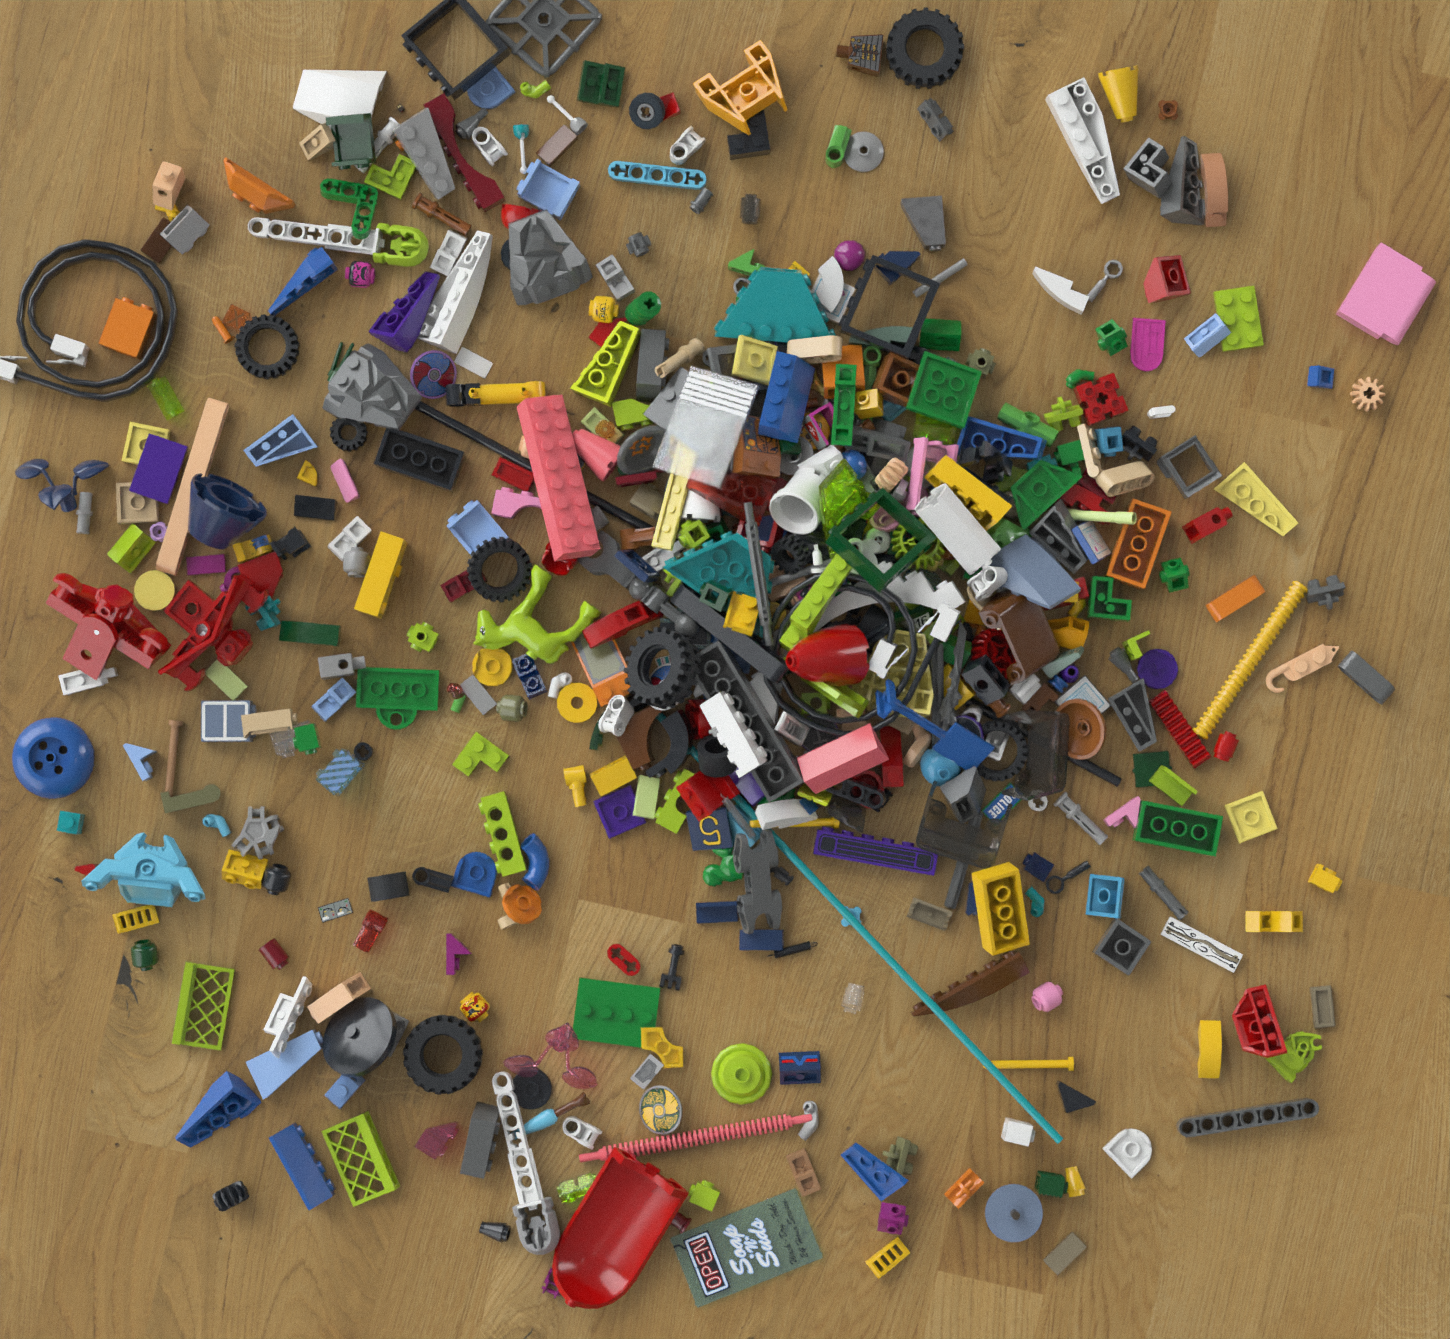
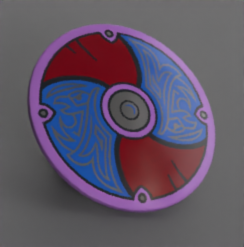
(432, 373)

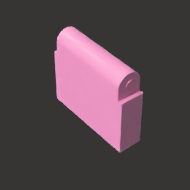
(1386, 295)

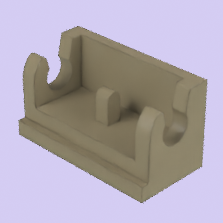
(929, 914)

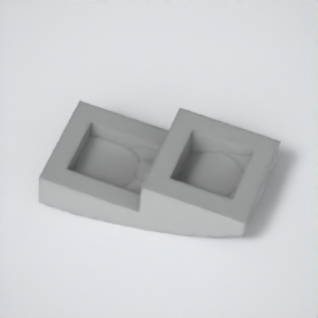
(615, 278)

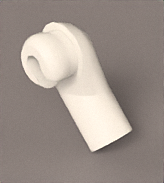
(558, 682)

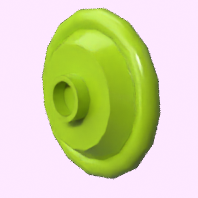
(741, 1074)

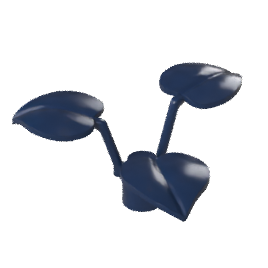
(64, 493)

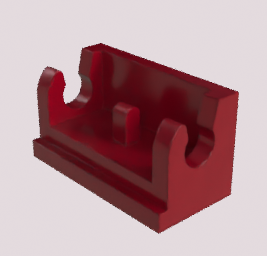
(1091, 484)

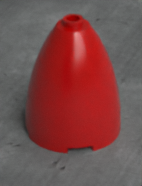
(831, 656)

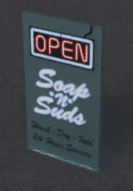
(746, 1247)

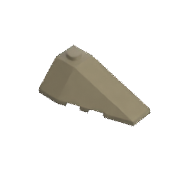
(649, 502)

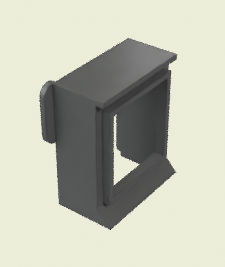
(1170, 472)

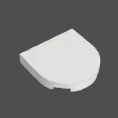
(1130, 1150)

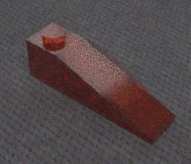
(735, 492)

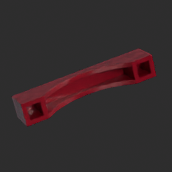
(484, 188)

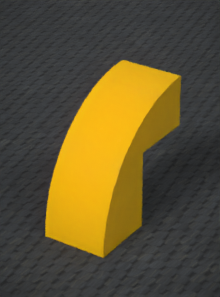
(1274, 921)
(1210, 1049)

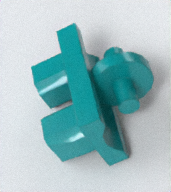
(269, 612)

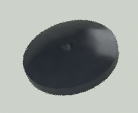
(359, 1037)

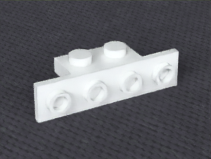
(284, 1015)

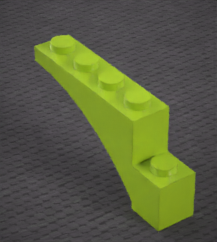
(815, 602)

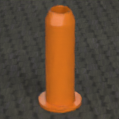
(222, 330)

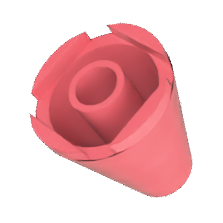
(596, 452)

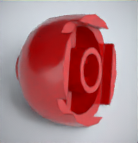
(511, 213)
(697, 719)

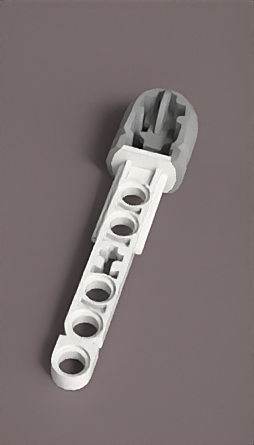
(544, 1238)

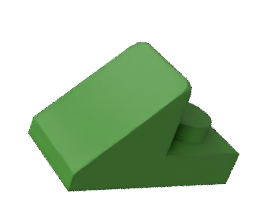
(743, 264)

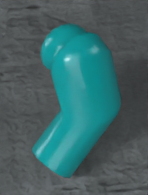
(1037, 904)

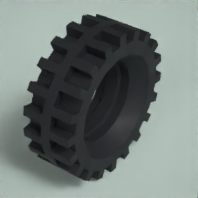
(929, 74)
(681, 672)

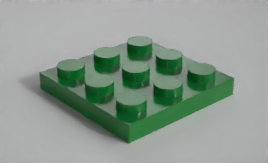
(943, 390)

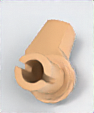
(919, 746)

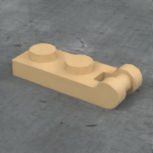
(1090, 451)

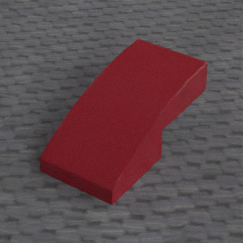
(458, 586)

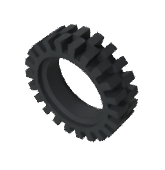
(252, 327)
(515, 586)

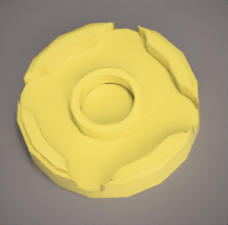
(154, 590)

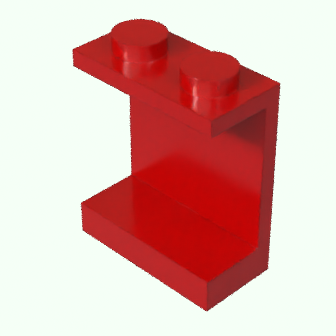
(705, 792)

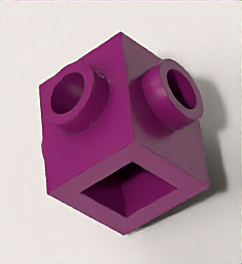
(892, 1218)

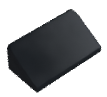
(315, 507)

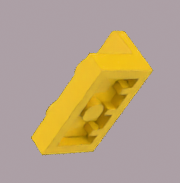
(244, 870)

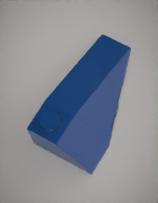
(223, 1102)

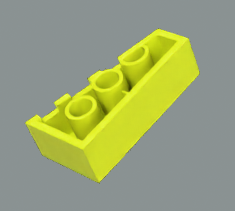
(606, 370)

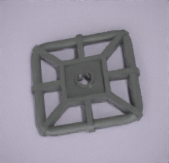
(544, 32)

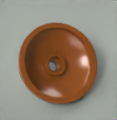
(1082, 741)

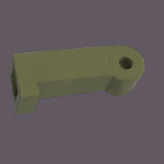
(208, 794)

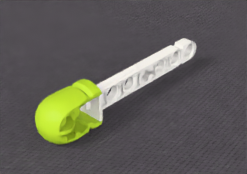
(415, 247)

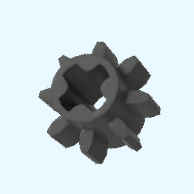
(638, 244)

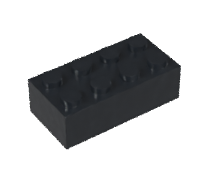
(420, 459)

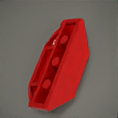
(1258, 1024)

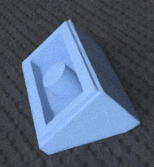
(1207, 335)

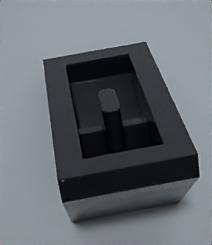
(1073, 1099)

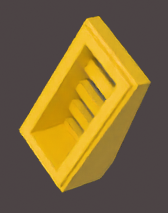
(118, 923)
(879, 1273)

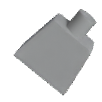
(330, 665)

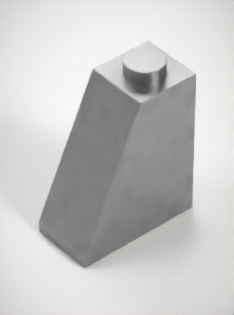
(926, 220)

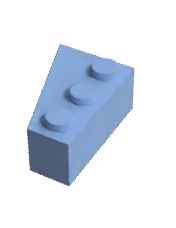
(280, 442)

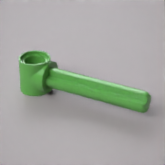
(870, 369)

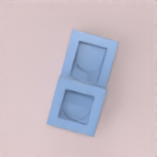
(333, 699)

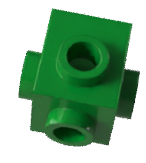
(1111, 337)
(1174, 575)

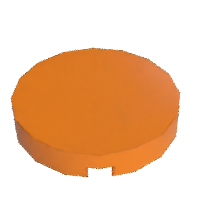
(522, 904)

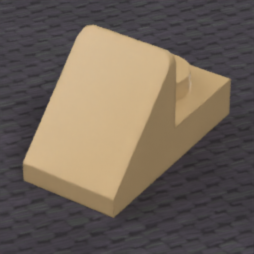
(318, 142)

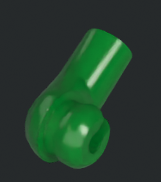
(1078, 375)

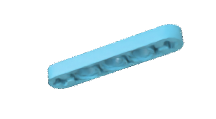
(647, 172)

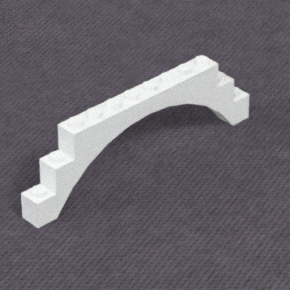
(914, 590)

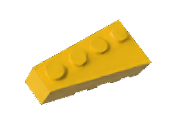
(976, 497)

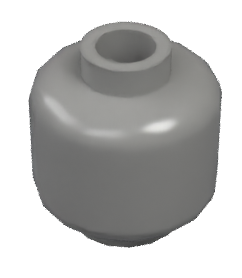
(356, 562)

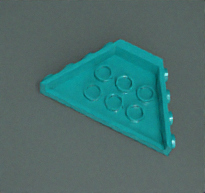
(775, 308)
(725, 563)

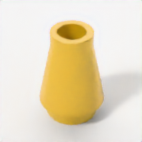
(1075, 1183)

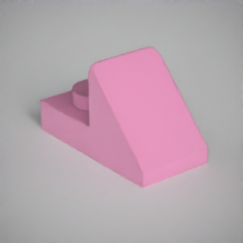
(1129, 810)

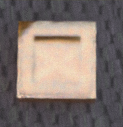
(235, 317)

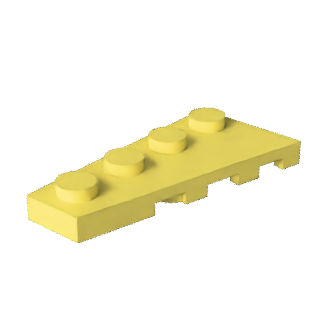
(1254, 497)

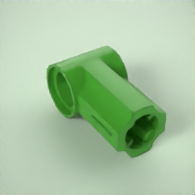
(838, 145)

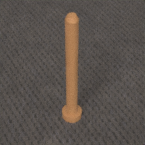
(172, 755)

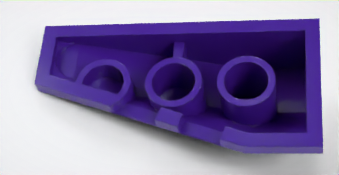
(404, 321)

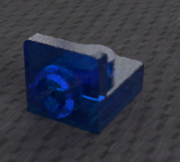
(1037, 866)

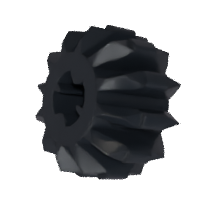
(230, 1196)

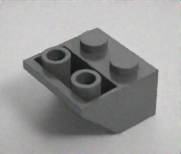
(965, 794)

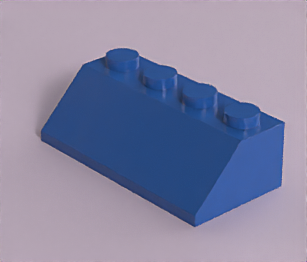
(786, 398)
(302, 1165)

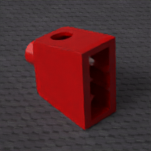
(1207, 524)

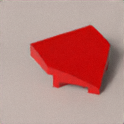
(263, 572)

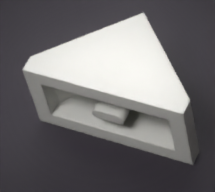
(998, 740)

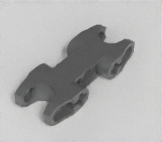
(756, 870)

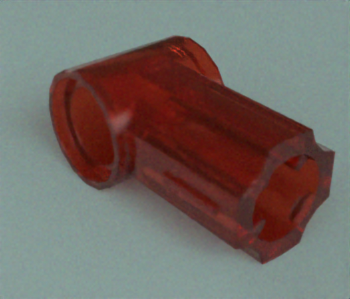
(372, 926)

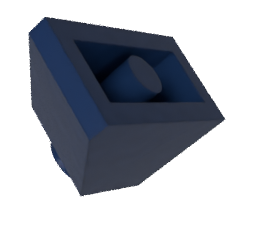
(902, 258)

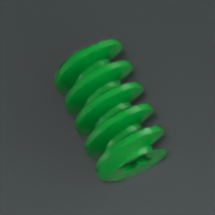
(643, 308)

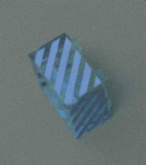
(339, 771)

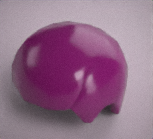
(849, 255)

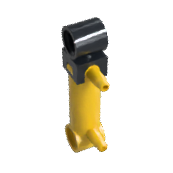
(480, 394)

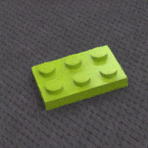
(1240, 314)

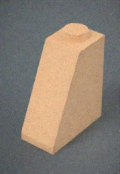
(338, 997)

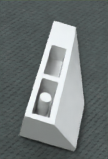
(1086, 136)
(458, 297)

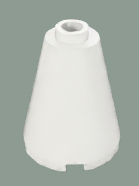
(699, 509)

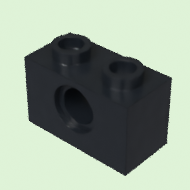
(986, 679)

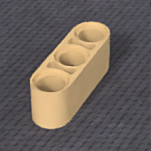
(817, 349)
(1125, 478)

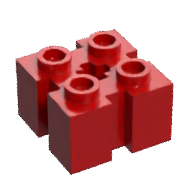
(1089, 393)

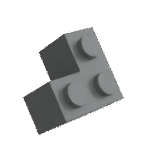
(1146, 169)

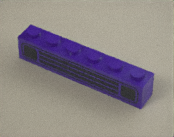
(874, 852)

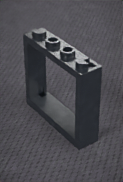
(431, 19)
(854, 301)

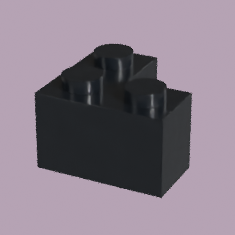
(751, 145)

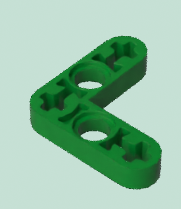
(358, 198)

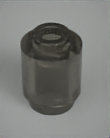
(750, 209)

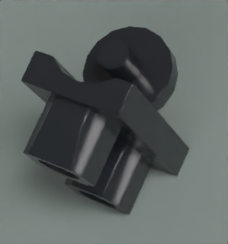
(1137, 447)

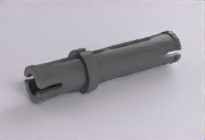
(1157, 886)

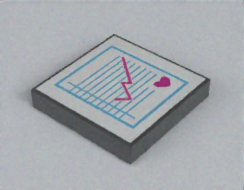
(1085, 690)

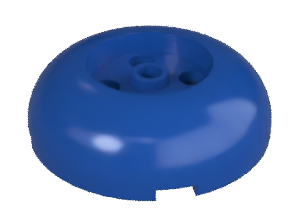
(76, 763)

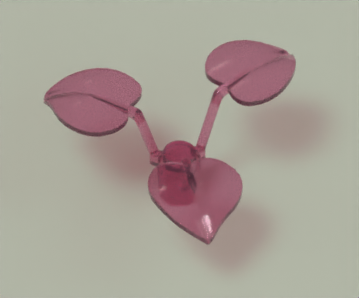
(561, 1039)

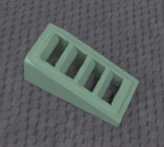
(1062, 661)

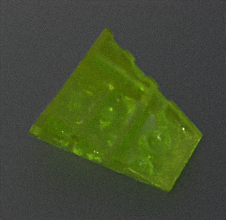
(839, 496)

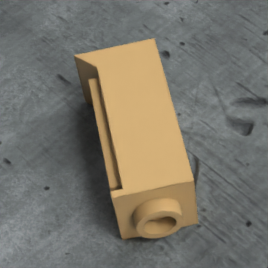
(268, 722)

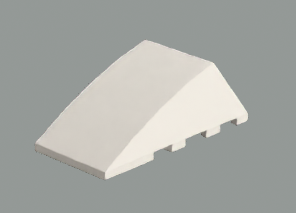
(337, 93)

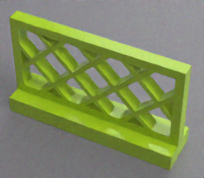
(842, 696)
(186, 998)
(374, 1148)

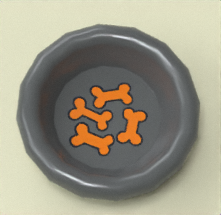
(640, 450)

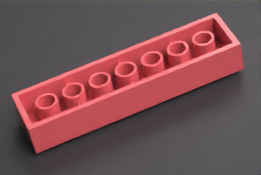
(558, 477)

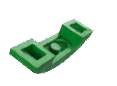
(844, 405)

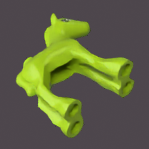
(527, 630)

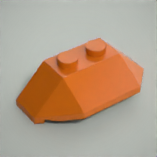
(255, 191)

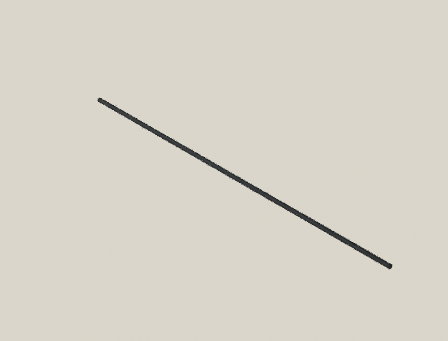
(640, 524)

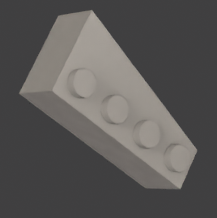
(424, 149)

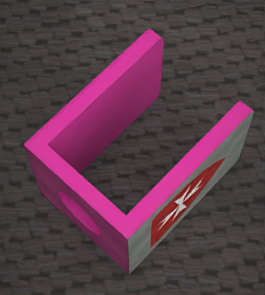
(812, 427)

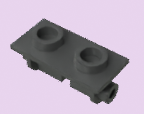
(929, 111)

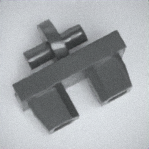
(1325, 595)

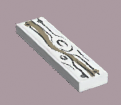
(1201, 944)

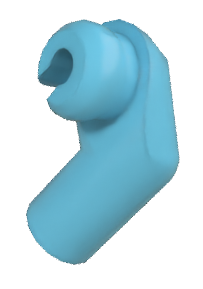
(217, 821)

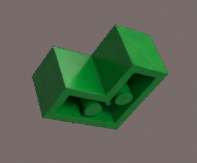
(1101, 603)

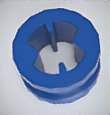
(1057, 683)

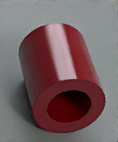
(274, 954)

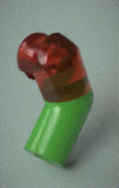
(458, 696)

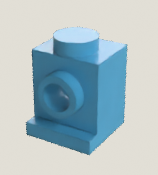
(1114, 442)

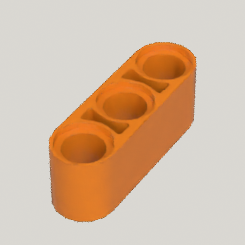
(1235, 598)

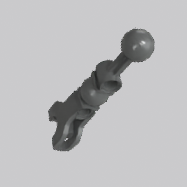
(645, 592)

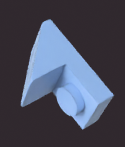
(137, 755)

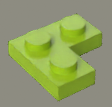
(392, 182)
(479, 750)

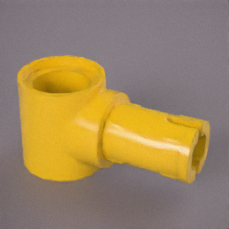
(576, 779)

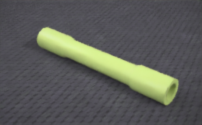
(1117, 517)

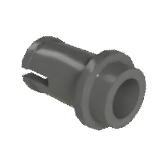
(701, 200)

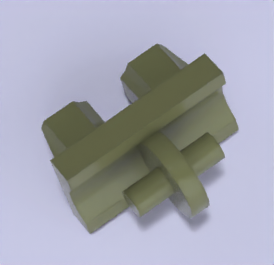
(898, 1154)

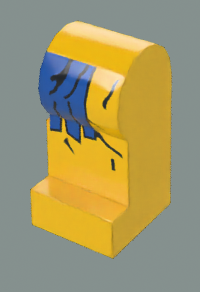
(253, 548)

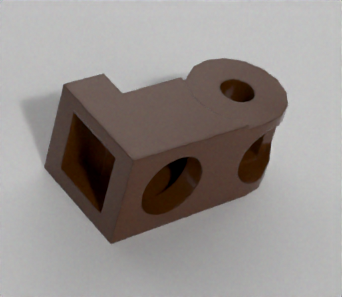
(1040, 697)

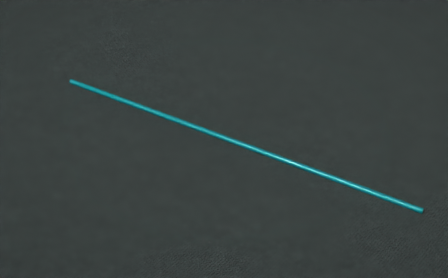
(898, 969)

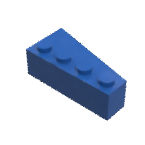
(1008, 441)

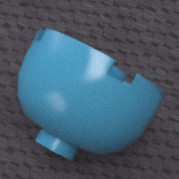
(938, 768)

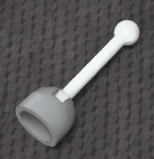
(577, 124)

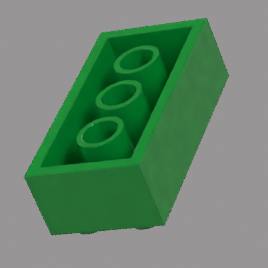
(1178, 828)

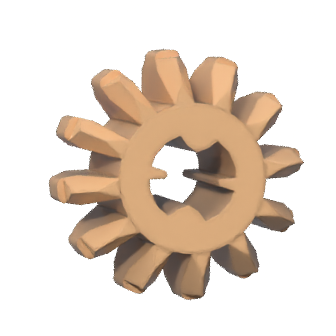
(1361, 399)
(891, 474)

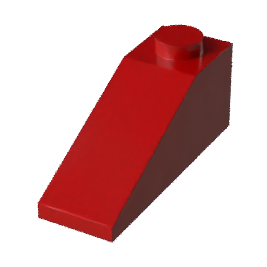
(893, 768)

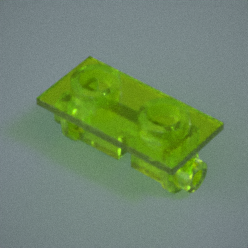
(165, 397)
(571, 1192)

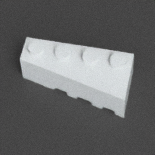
(734, 733)

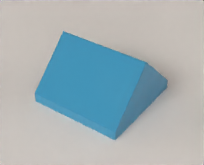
(1105, 896)

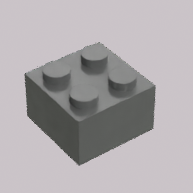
(1121, 946)

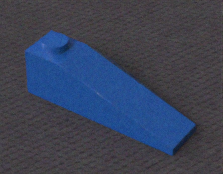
(310, 273)

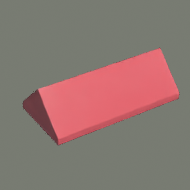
(841, 759)

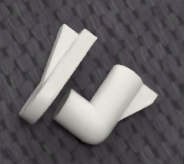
(817, 560)

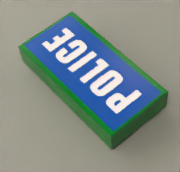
(998, 805)

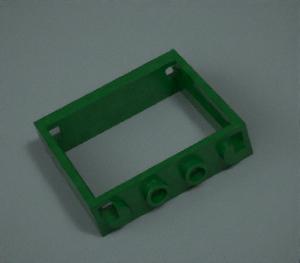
(859, 561)

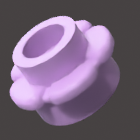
(154, 531)

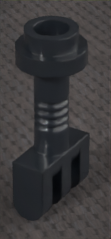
(676, 950)

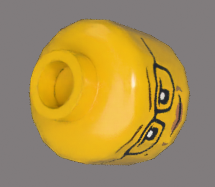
(603, 309)

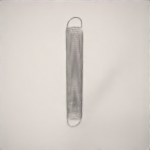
(737, 813)

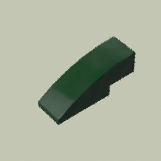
(310, 633)

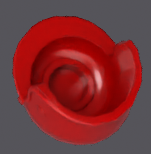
(559, 567)

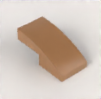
(803, 1172)

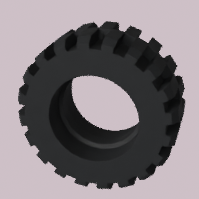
(414, 1054)

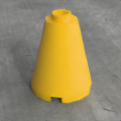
(1121, 90)

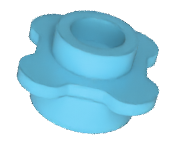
(855, 912)

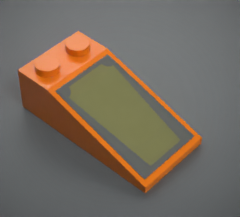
(603, 668)

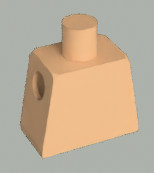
(168, 180)

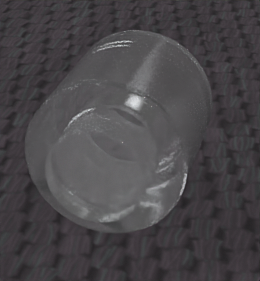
(853, 998)

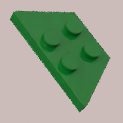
(1040, 489)

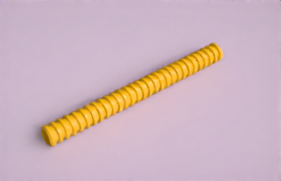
(1250, 659)

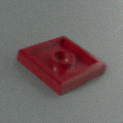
(636, 479)

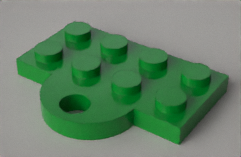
(397, 692)

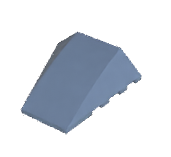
(1034, 573)

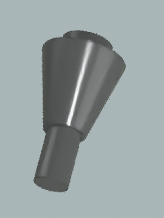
(466, 127)
(1121, 661)

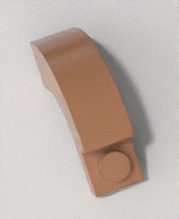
(1215, 188)

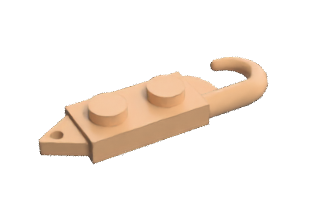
(1302, 665)

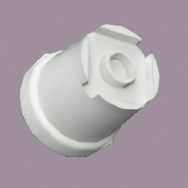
(797, 504)

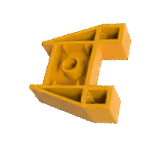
(746, 92)

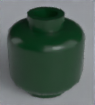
(144, 954)

